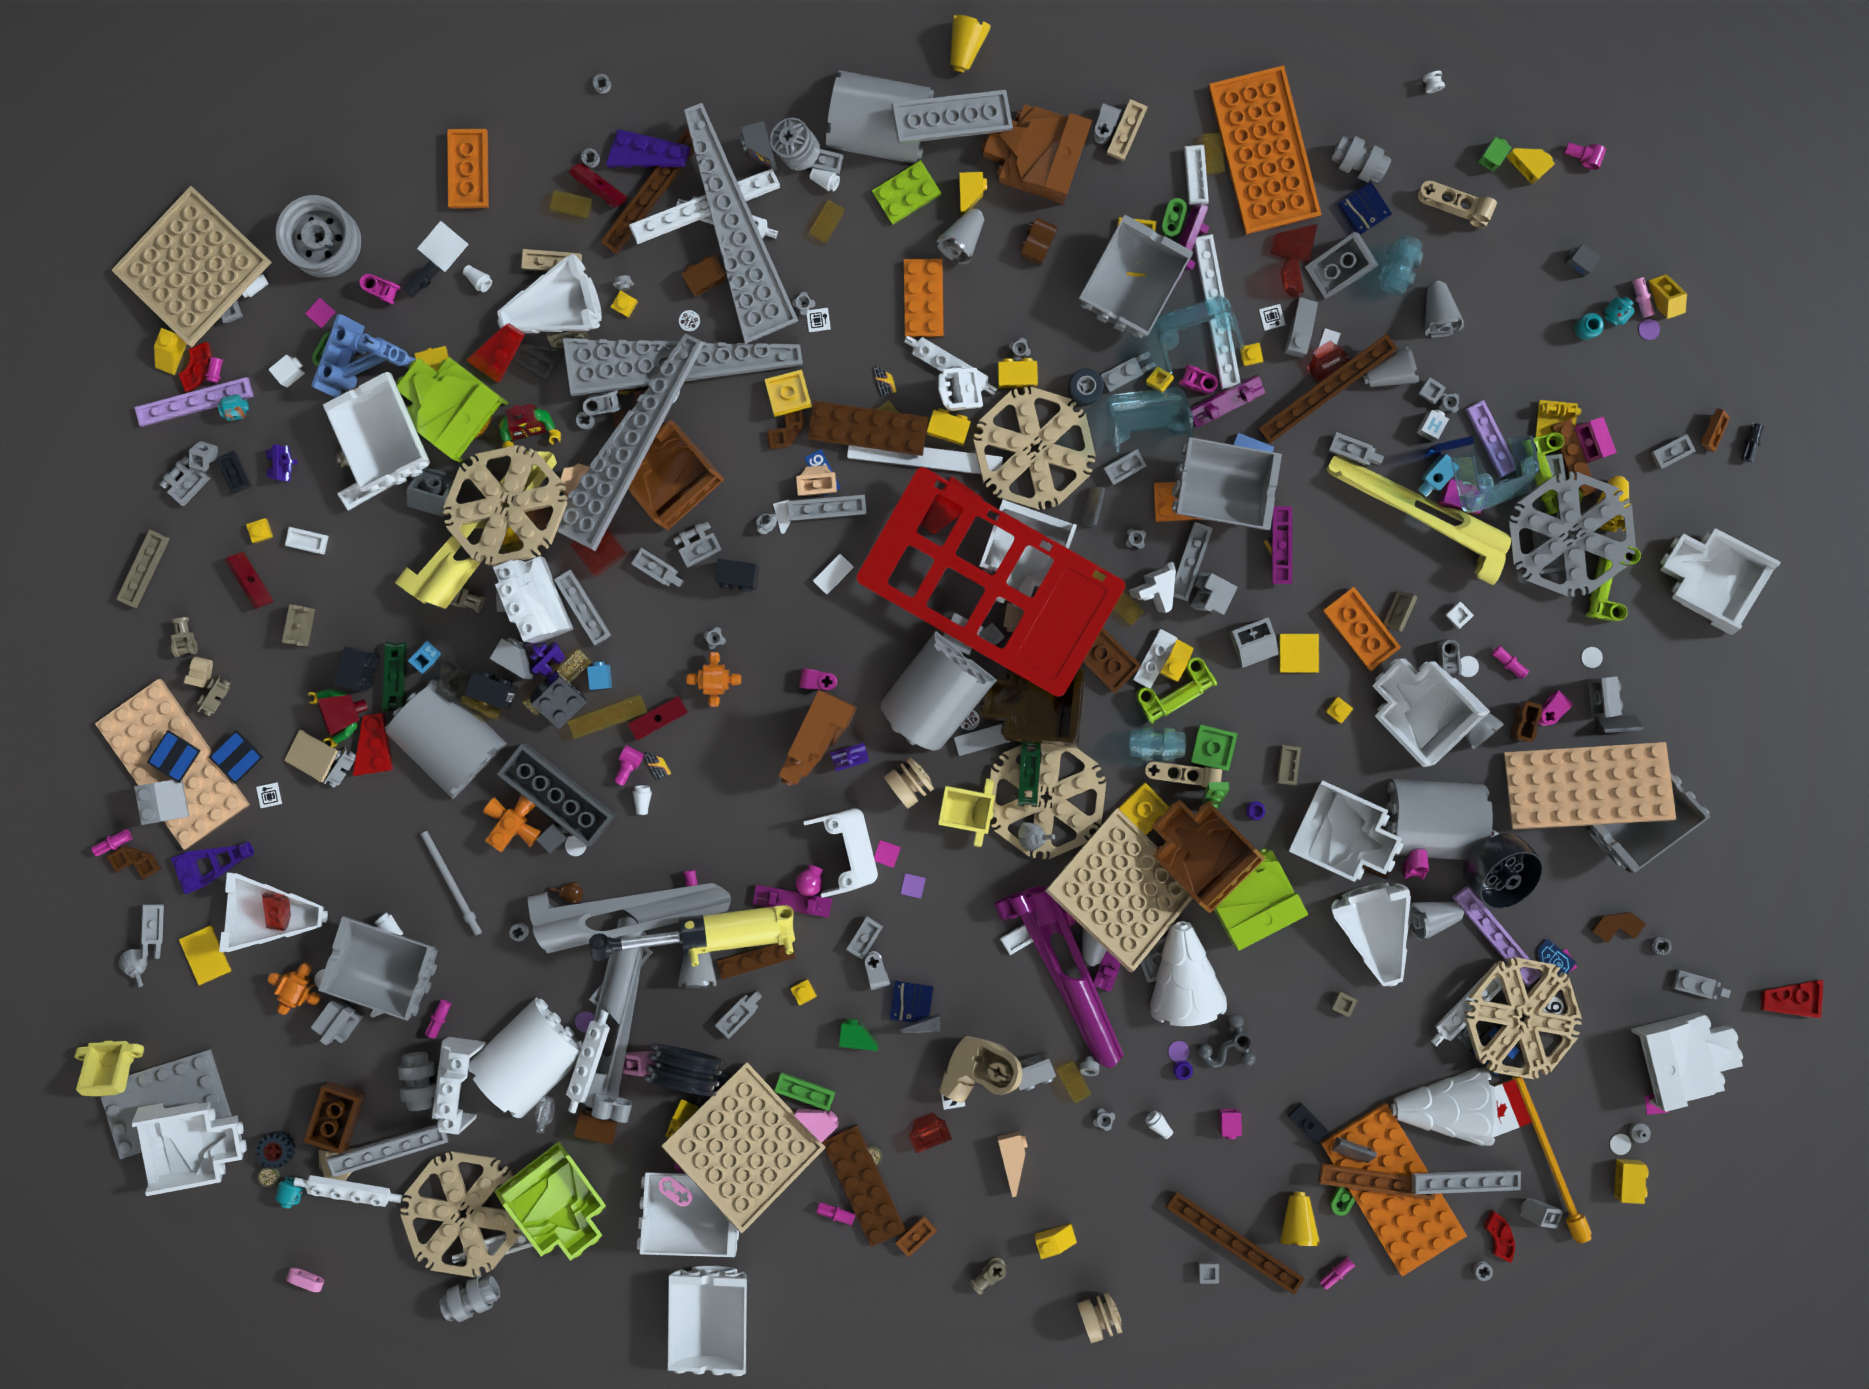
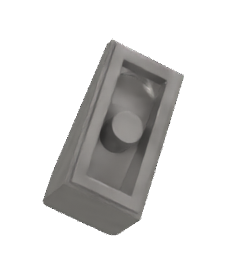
(928, 1024)

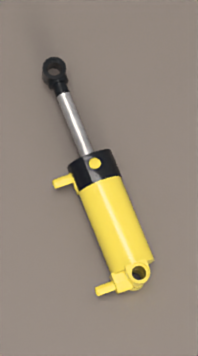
(711, 933)

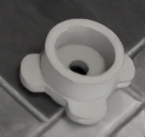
(623, 283)
(803, 297)
(1022, 343)
(1453, 398)
(1132, 534)
(719, 638)
(1106, 1125)

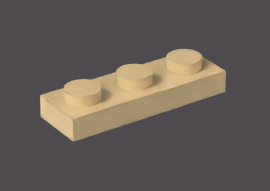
(1127, 130)
(543, 260)

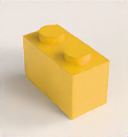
(1017, 373)
(948, 427)
(1630, 1181)

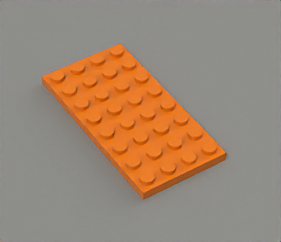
(1264, 150)
(1406, 1226)

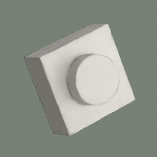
(1459, 615)

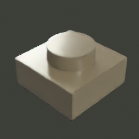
(1344, 1004)

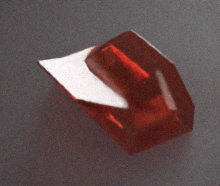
(1292, 277)
(1327, 360)
(276, 911)
(929, 1132)

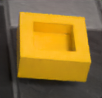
(624, 304)
(1251, 355)
(1159, 379)
(259, 530)
(1339, 710)
(803, 992)

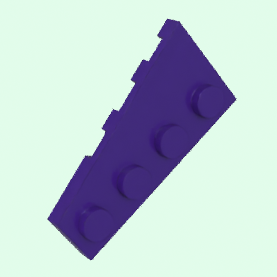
(640, 150)

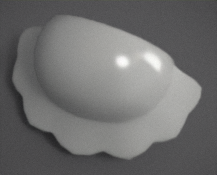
(766, 523)

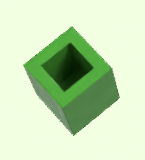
(1494, 153)

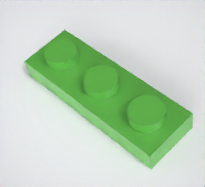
(1215, 793)
(805, 1091)

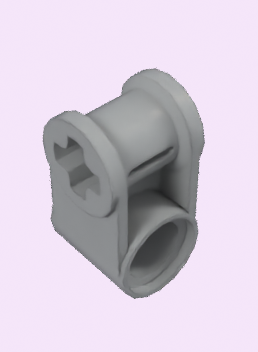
(1106, 122)
(603, 403)
(1449, 659)
(876, 973)

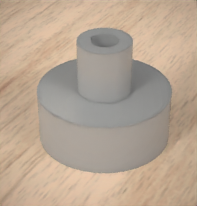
(1089, 1067)
(1639, 1132)

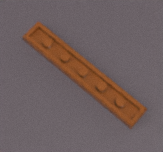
(1368, 1180)

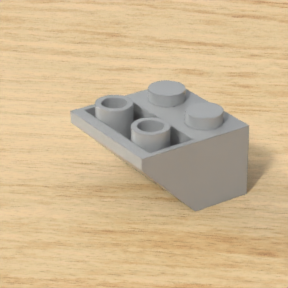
(1254, 642)

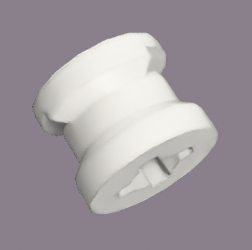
(1433, 82)

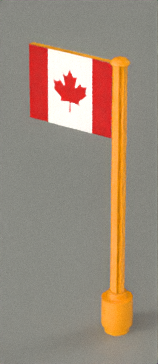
(1517, 1110)

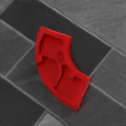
(197, 367)
(1502, 1236)

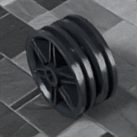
(684, 1069)

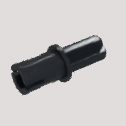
(1752, 442)

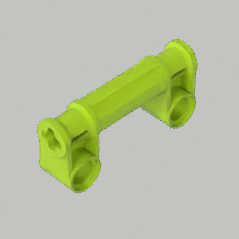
(1543, 447)
(1600, 607)
(1180, 696)

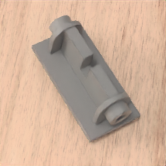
(342, 760)

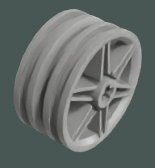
(295, 221)

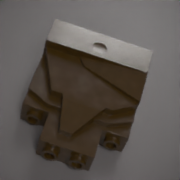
(1034, 713)

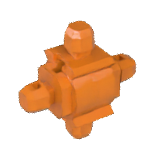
(713, 679)
(294, 988)

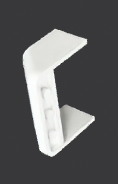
(858, 846)

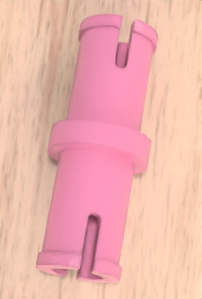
(1643, 297)

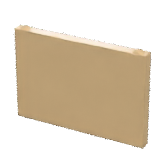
(311, 755)

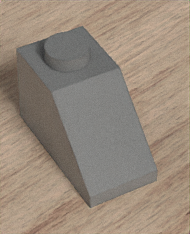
(1541, 1213)

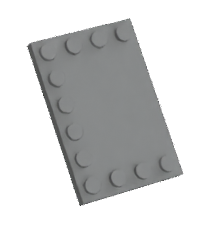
(173, 1084)

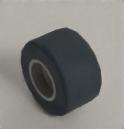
(1088, 380)

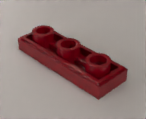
(597, 185)
(249, 580)
(647, 723)

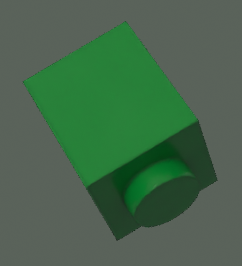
(856, 1036)

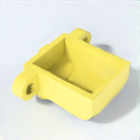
(968, 810)
(106, 1067)

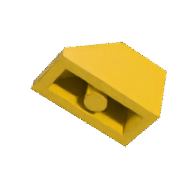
(1531, 162)
(971, 189)
(1668, 296)
(168, 351)
(1176, 661)
(1055, 1240)

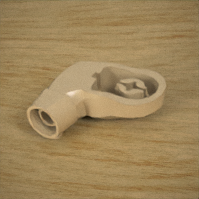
(981, 1063)

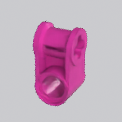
(382, 288)
(1197, 379)
(814, 679)
(1555, 706)
(1416, 864)

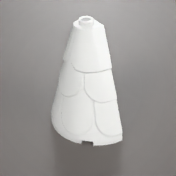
(555, 302)
(246, 917)
(1377, 927)
(1186, 982)
(1454, 1107)

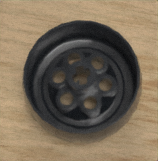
(1509, 881)

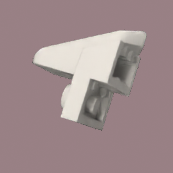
(960, 389)
(1159, 587)

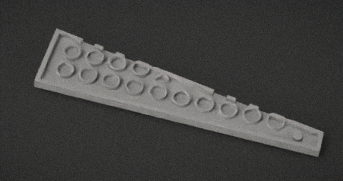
(752, 277)
(625, 364)
(612, 471)

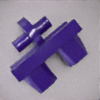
(281, 463)
(540, 664)
(850, 757)

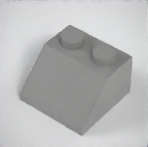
(513, 657)
(1605, 696)
(161, 801)
(1036, 1070)

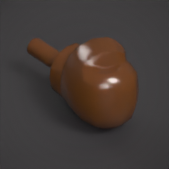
(570, 893)

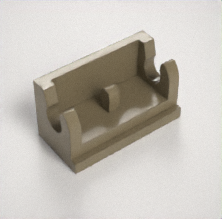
(298, 625)

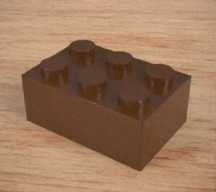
(334, 1117)

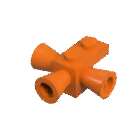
(511, 823)

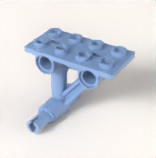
(336, 366)

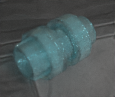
(1403, 257)
(1147, 743)

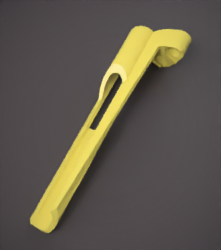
(1472, 533)
(443, 575)

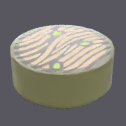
(876, 1154)
(268, 1177)

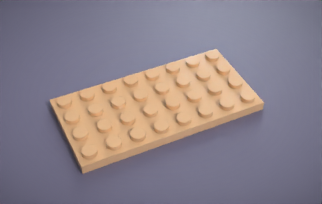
(134, 734)
(1589, 786)

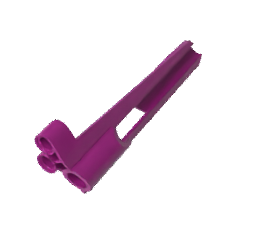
(1042, 919)

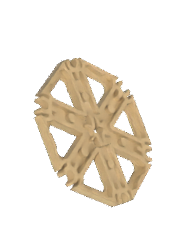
(1051, 454)
(514, 516)
(1060, 808)
(1535, 1020)
(444, 1210)

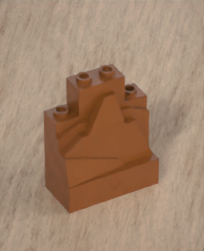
(1039, 152)
(673, 476)
(820, 729)
(1204, 852)

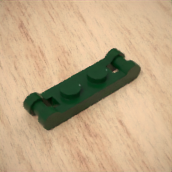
(394, 675)
(1029, 774)

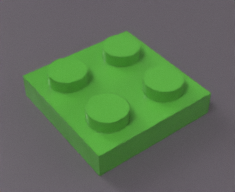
(1213, 747)

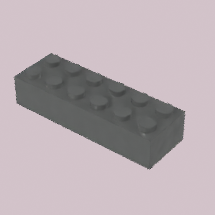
(556, 794)

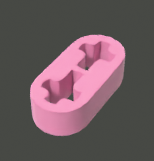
(678, 1187)
(305, 1279)

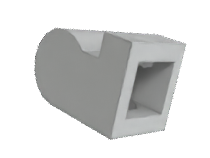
(201, 455)

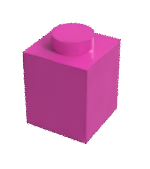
(1230, 1123)

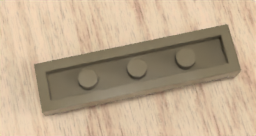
(143, 568)

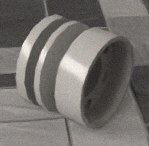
(794, 143)

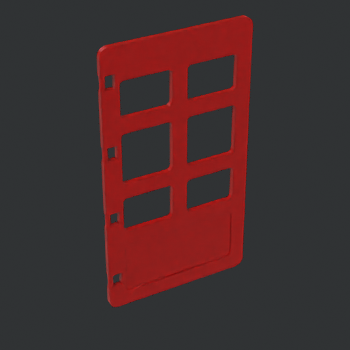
(1056, 622)

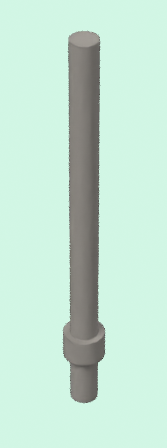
(469, 917)

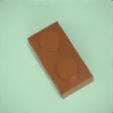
(1715, 430)
(916, 1236)

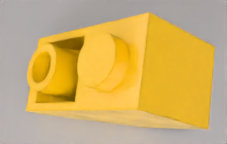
(682, 1114)

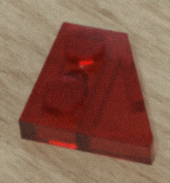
(1295, 242)

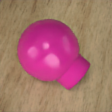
(809, 881)

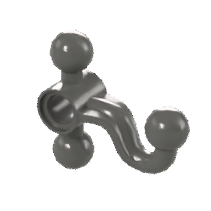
(1247, 1057)

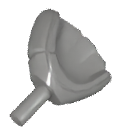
(1032, 836)
(133, 965)

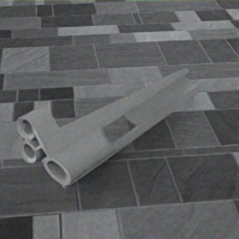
(566, 927)
(618, 998)

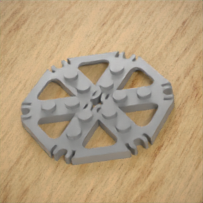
(1569, 516)

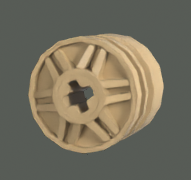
(909, 782)
(1100, 1317)

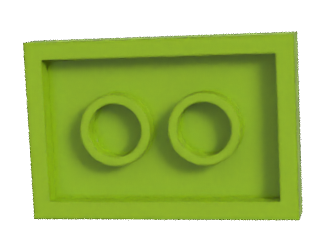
(906, 192)

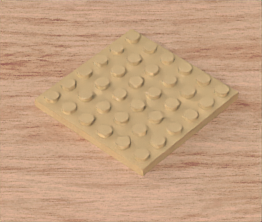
(191, 266)
(1120, 891)
(743, 1147)

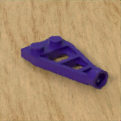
(188, 870)

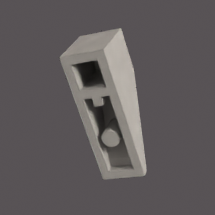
(1301, 328)

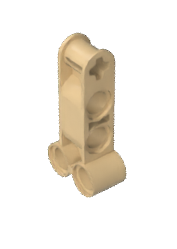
(1479, 209)
(1205, 774)

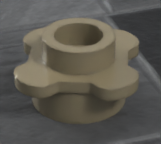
(341, 459)

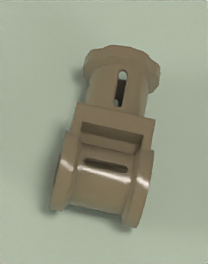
(463, 600)
(182, 638)
(989, 1275)

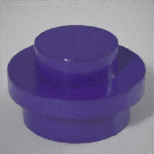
(1255, 810)
(1183, 1070)

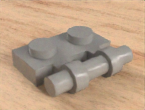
(187, 485)
(700, 549)

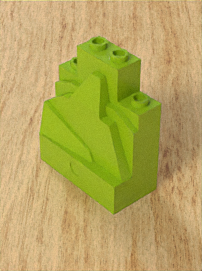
(447, 404)
(1260, 904)
(553, 1203)

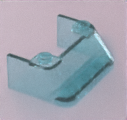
(1172, 322)
(1149, 411)
(1479, 491)

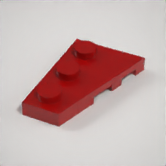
(497, 353)
(944, 510)
(373, 746)
(1797, 999)

